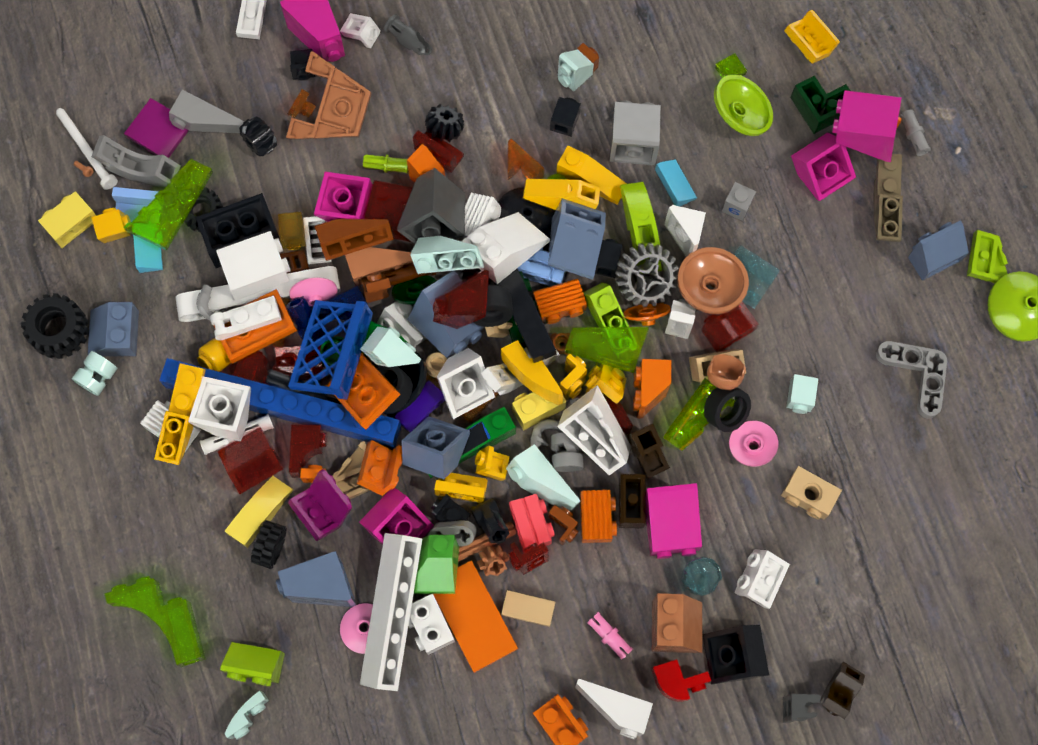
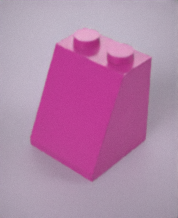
(315, 26)
(867, 123)
(673, 520)

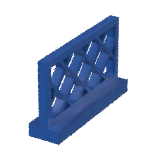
(348, 356)

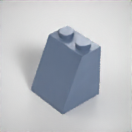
(444, 338)
(317, 582)

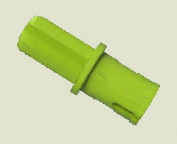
(385, 163)

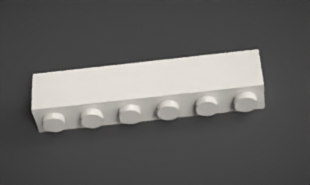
(391, 612)

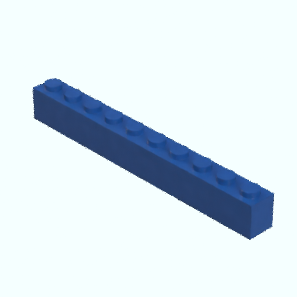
(300, 408)

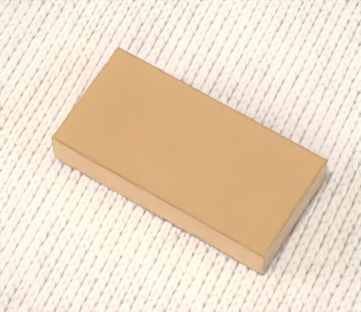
(528, 608)

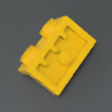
(462, 487)

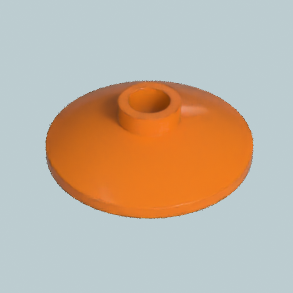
(648, 314)

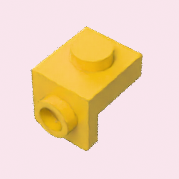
(491, 463)

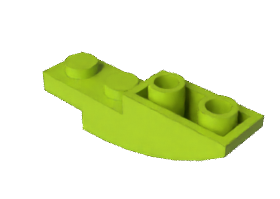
(639, 217)

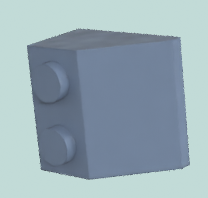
(114, 329)
(434, 447)

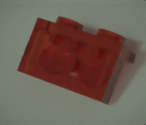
(287, 356)
(534, 556)

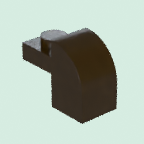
(646, 447)
(842, 690)

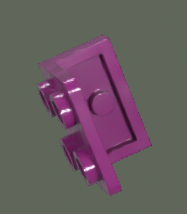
(321, 506)

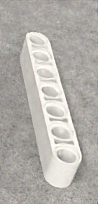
(223, 300)

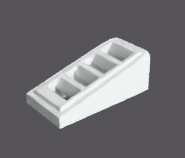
(313, 221)

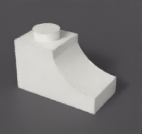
(680, 319)

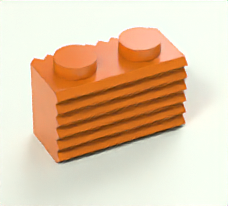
(560, 301)
(597, 517)

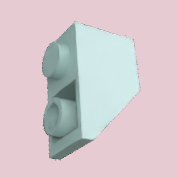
(574, 69)
(388, 349)

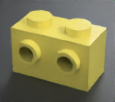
(67, 219)
(532, 409)

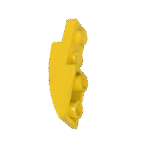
(175, 426)

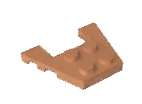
(341, 106)

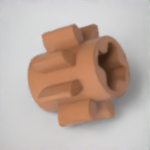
(493, 560)

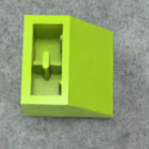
(253, 662)

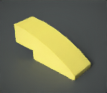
(257, 510)

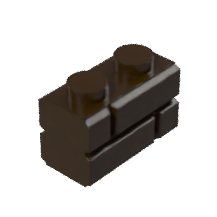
(632, 501)

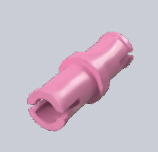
(610, 635)

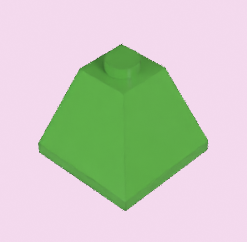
(437, 565)

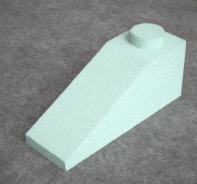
(539, 477)

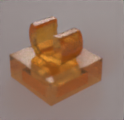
(301, 105)

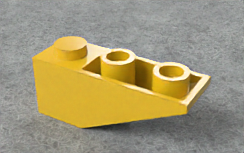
(551, 191)

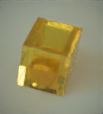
(291, 230)

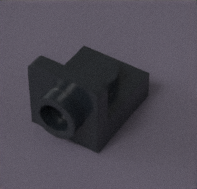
(298, 65)
(447, 510)

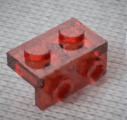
(445, 154)

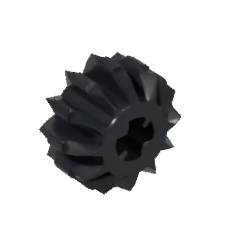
(444, 123)
(258, 136)

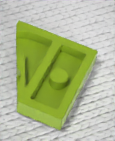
(986, 257)

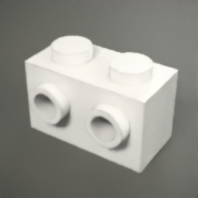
(430, 625)

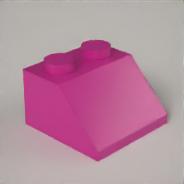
(823, 166)
(343, 197)
(395, 515)

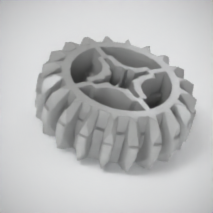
(649, 266)

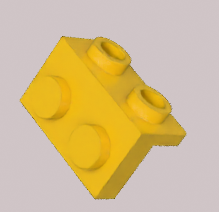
(812, 37)
(576, 377)
(609, 380)

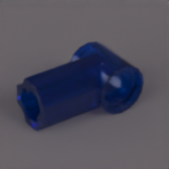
(300, 314)

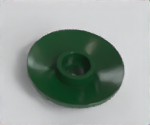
(410, 290)

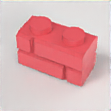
(530, 521)

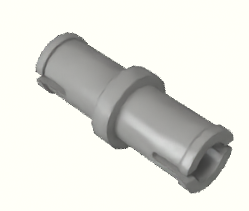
(915, 132)

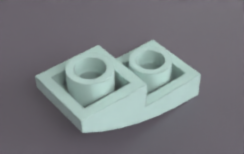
(240, 722)

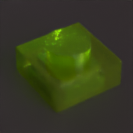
(730, 66)

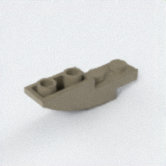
(888, 199)

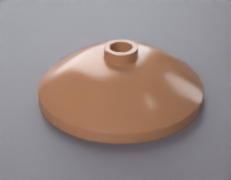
(713, 268)

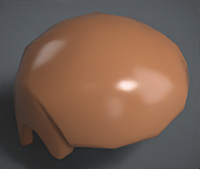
(726, 371)

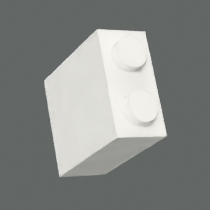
(253, 265)

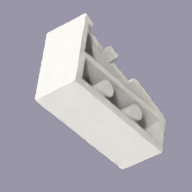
(596, 431)

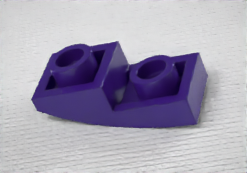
(420, 409)

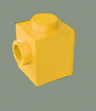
(110, 225)

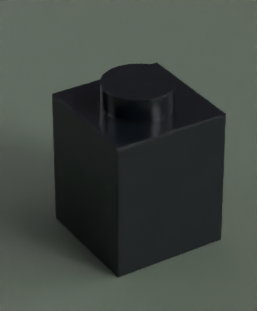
(565, 116)
(608, 258)

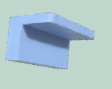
(132, 200)

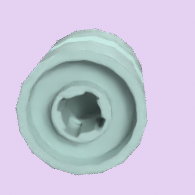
(94, 364)

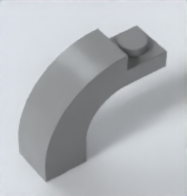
(137, 167)

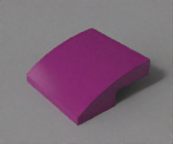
(154, 130)

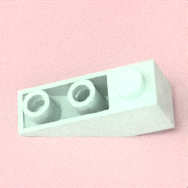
(444, 254)

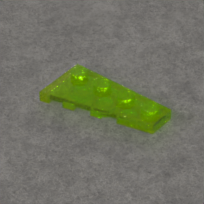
(167, 212)

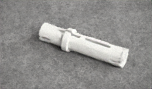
(209, 445)

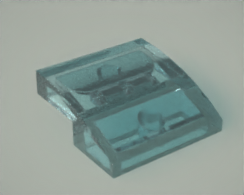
(760, 275)

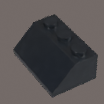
(235, 224)

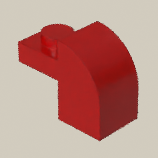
(673, 685)

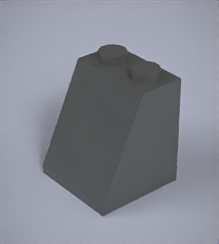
(433, 209)

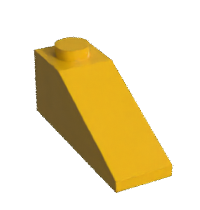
(580, 166)

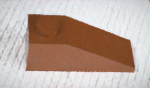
(351, 235)

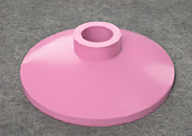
(314, 289)
(753, 433)
(350, 627)

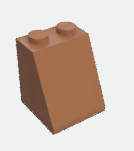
(676, 624)

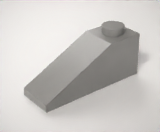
(201, 116)

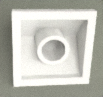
(685, 227)

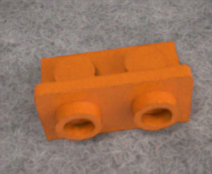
(380, 468)
(560, 723)

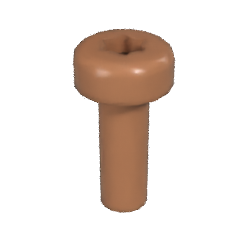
(87, 171)

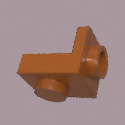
(375, 287)
(563, 518)

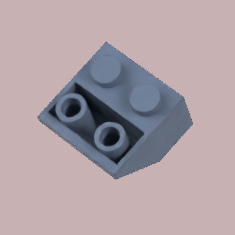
(939, 250)

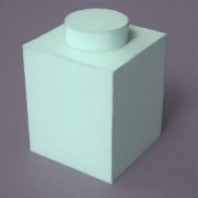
(802, 393)

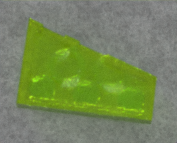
(608, 345)
(691, 419)

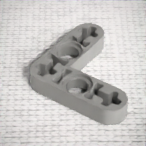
(923, 364)

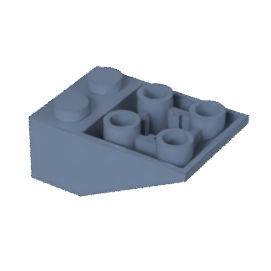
(576, 238)

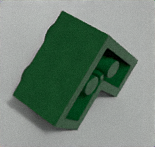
(815, 105)

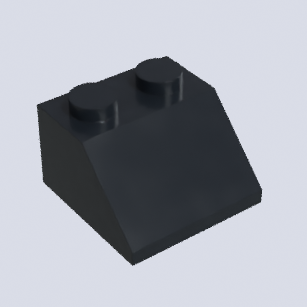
(735, 654)

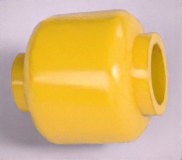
(213, 356)

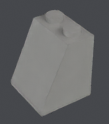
(635, 133)

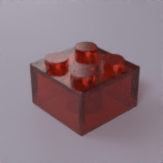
(388, 202)

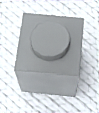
(738, 201)

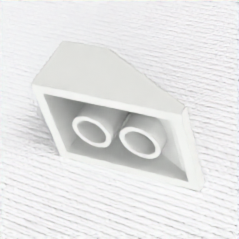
(506, 244)
(621, 710)

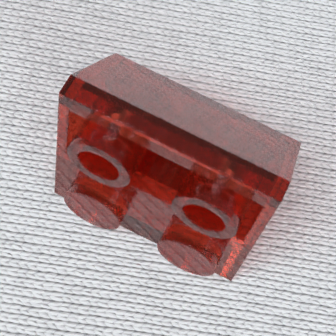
(250, 460)

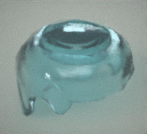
(701, 576)

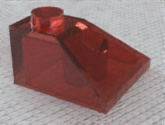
(463, 302)

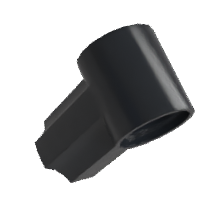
(490, 519)

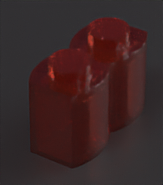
(729, 327)

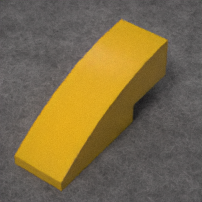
(532, 375)

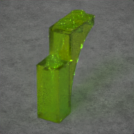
(174, 619)

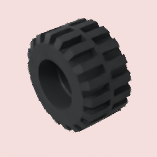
(42, 313)

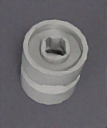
(566, 454)

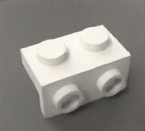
(397, 316)

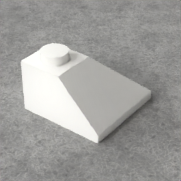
(463, 382)
(221, 408)

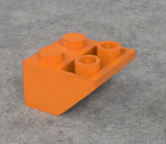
(653, 383)

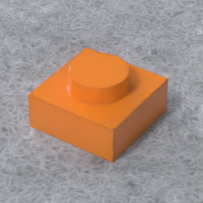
(309, 474)

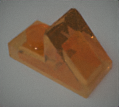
(520, 159)

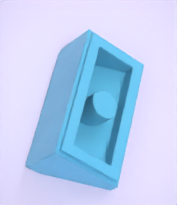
(675, 182)
(147, 256)

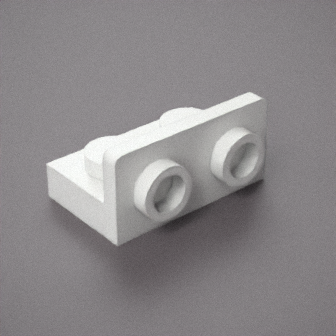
(762, 577)

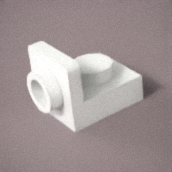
(361, 28)

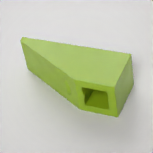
(605, 306)

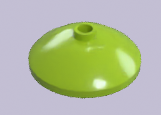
(743, 105)
(1010, 307)

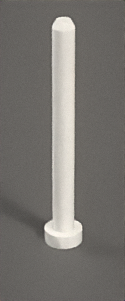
(107, 181)

